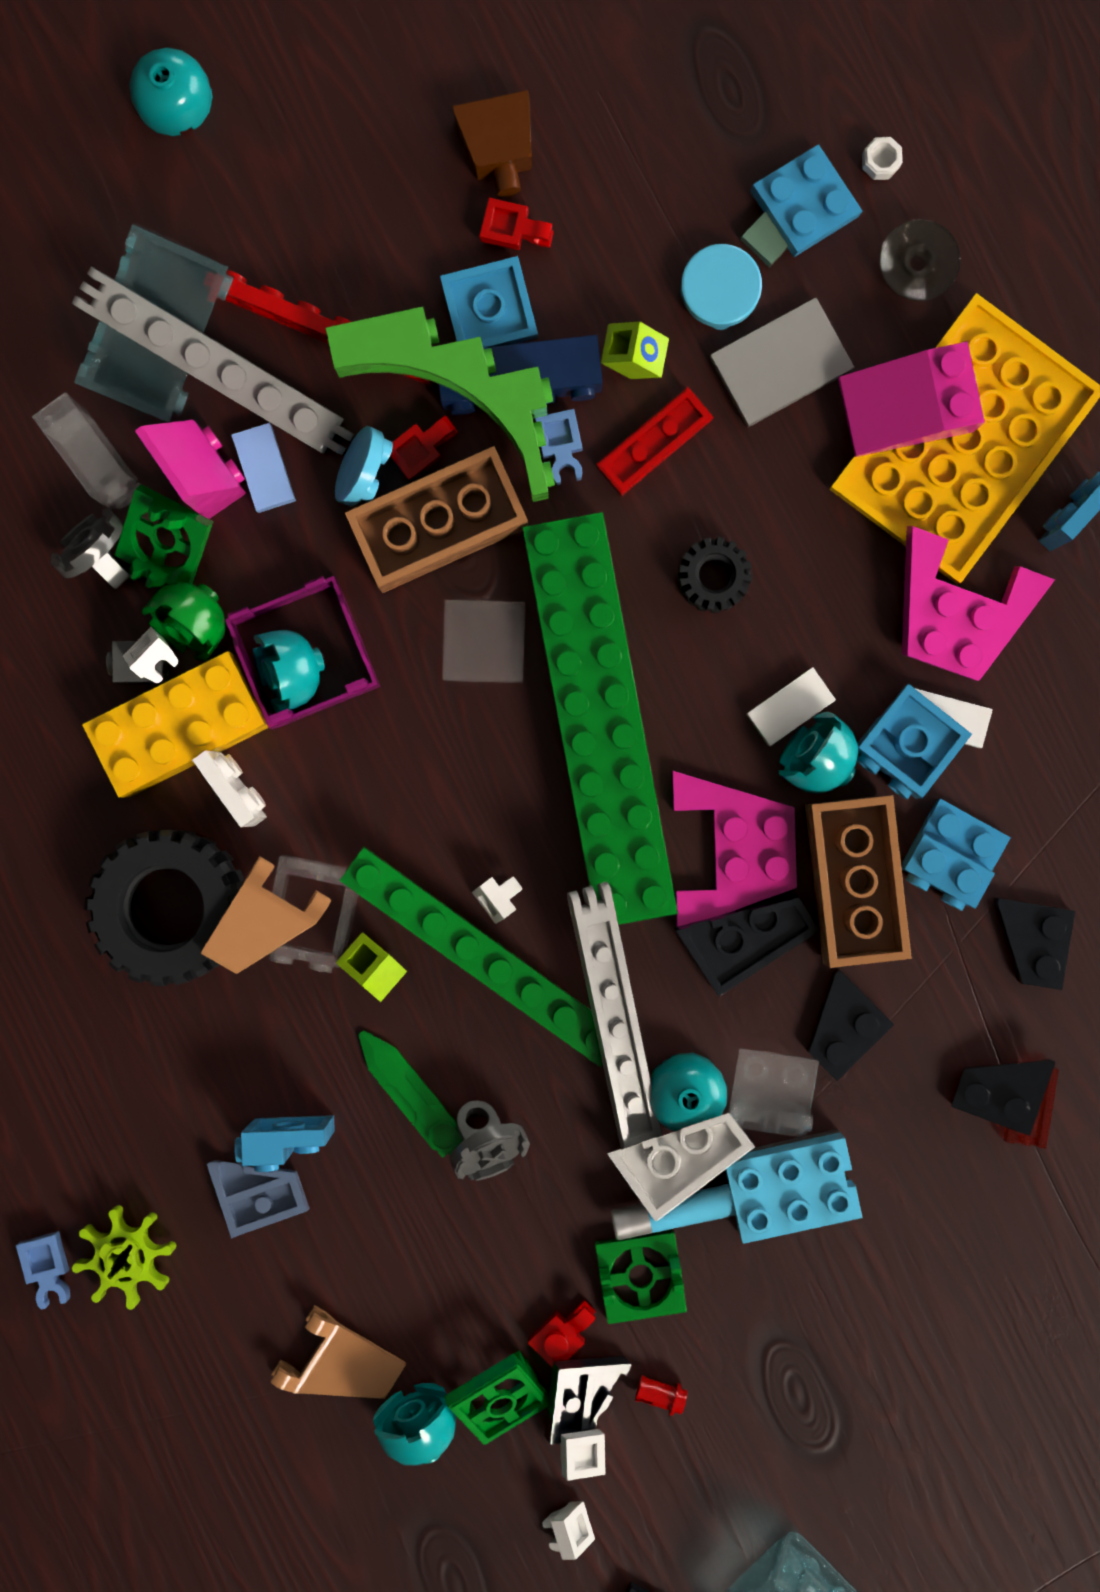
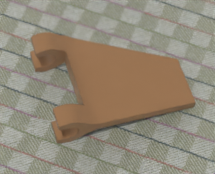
(259, 922)
(340, 1364)

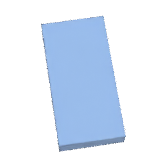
(263, 467)

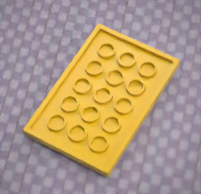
(977, 480)

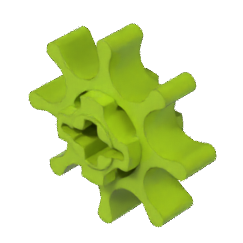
(109, 1251)

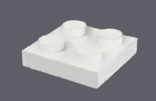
(222, 775)

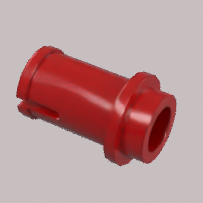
(661, 1395)

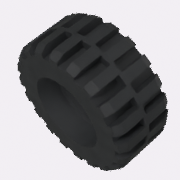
(114, 901)

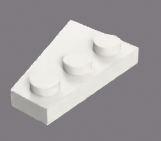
(680, 1163)

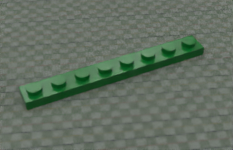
(473, 951)

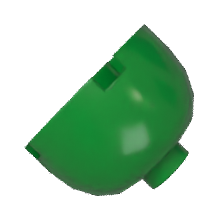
(187, 618)

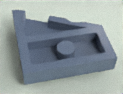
(256, 1198)

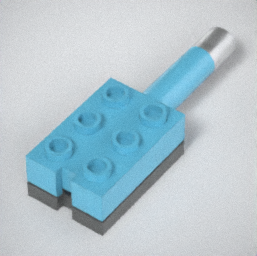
(768, 1191)

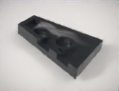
(746, 940)

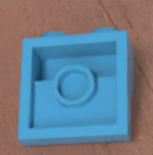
(911, 743)
(954, 855)
(272, 1140)

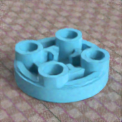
(721, 285)
(360, 465)

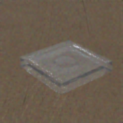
(483, 641)

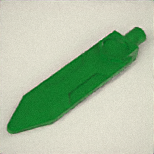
(410, 1094)

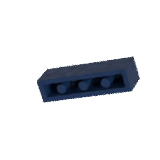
(568, 363)

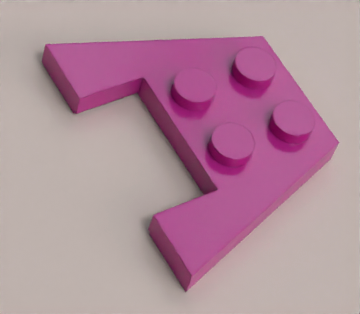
(954, 625)
(750, 848)

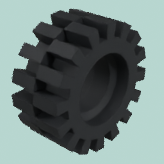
(722, 551)

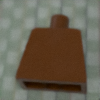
(497, 138)

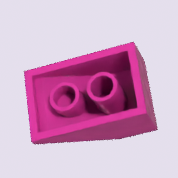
(912, 400)
(194, 465)

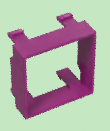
(288, 716)

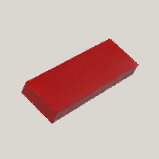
(654, 441)

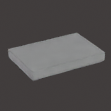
(781, 362)

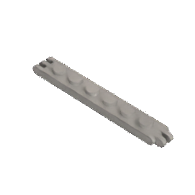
(212, 363)
(614, 1014)

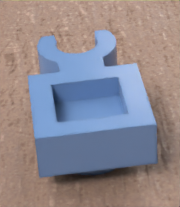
(561, 440)
(44, 1261)

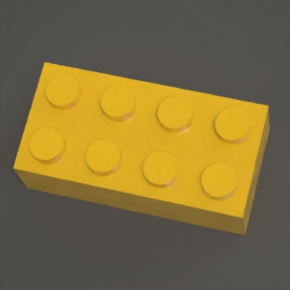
(175, 724)

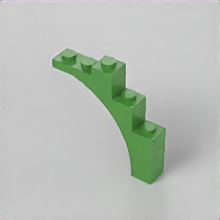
(403, 345)

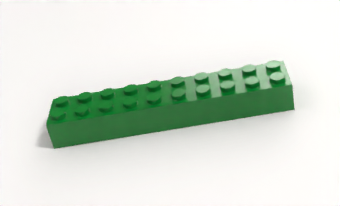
(599, 715)

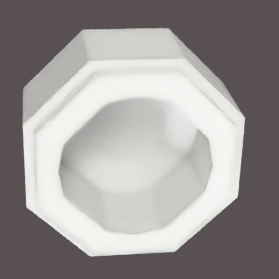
(882, 158)

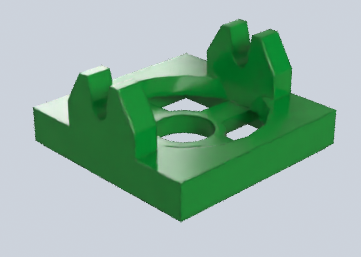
(175, 518)
(620, 1311)
(491, 1423)

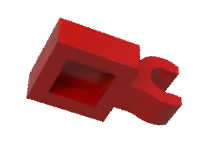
(508, 224)
(417, 450)
(560, 1336)

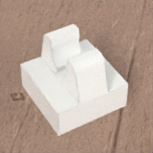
(146, 653)
(496, 898)
(582, 1454)
(571, 1530)

